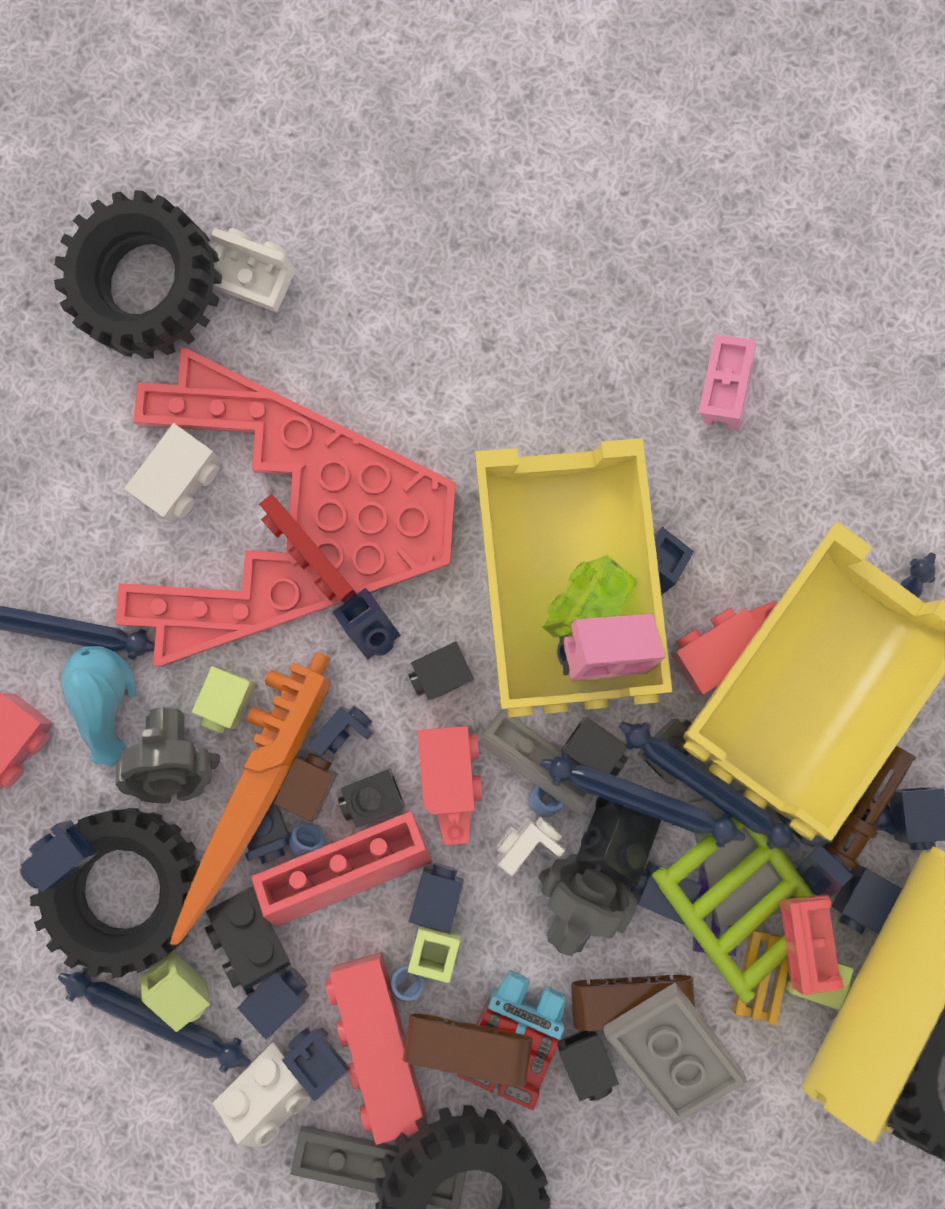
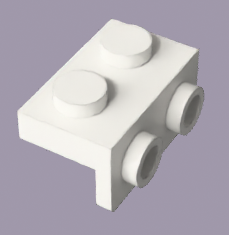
(251, 269)
(518, 844)
(261, 1099)

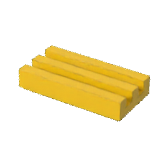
(756, 1011)

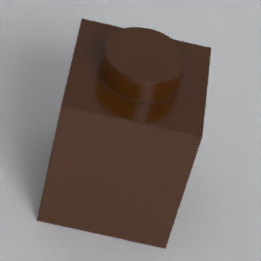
(306, 786)

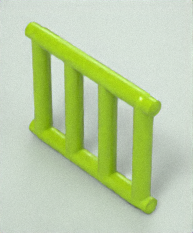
(695, 913)

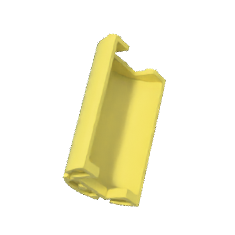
(537, 526)
(823, 688)
(887, 1008)

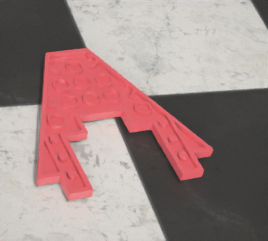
(355, 499)

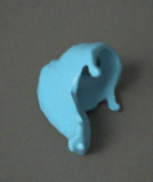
(93, 691)

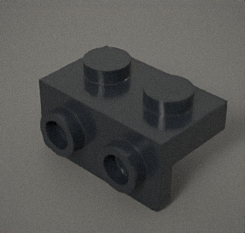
(618, 841)
(247, 940)

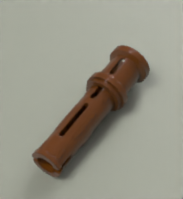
(899, 761)

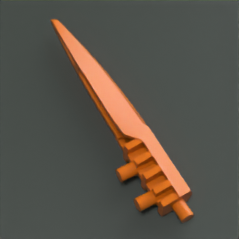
(260, 781)

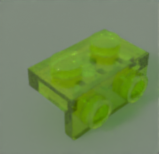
(595, 592)

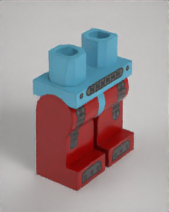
(541, 1022)

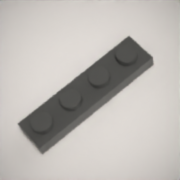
(357, 1164)

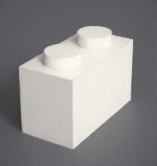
(174, 474)

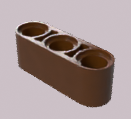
(609, 998)
(467, 1049)

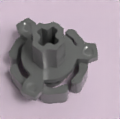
(164, 761)
(584, 904)

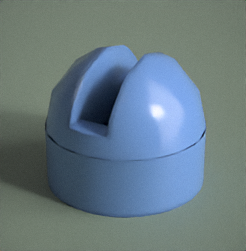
(541, 809)
(305, 839)
(412, 991)

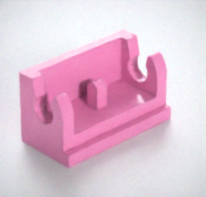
(727, 380)
(613, 647)

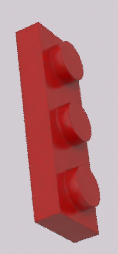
(305, 550)

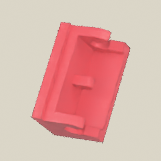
(810, 944)

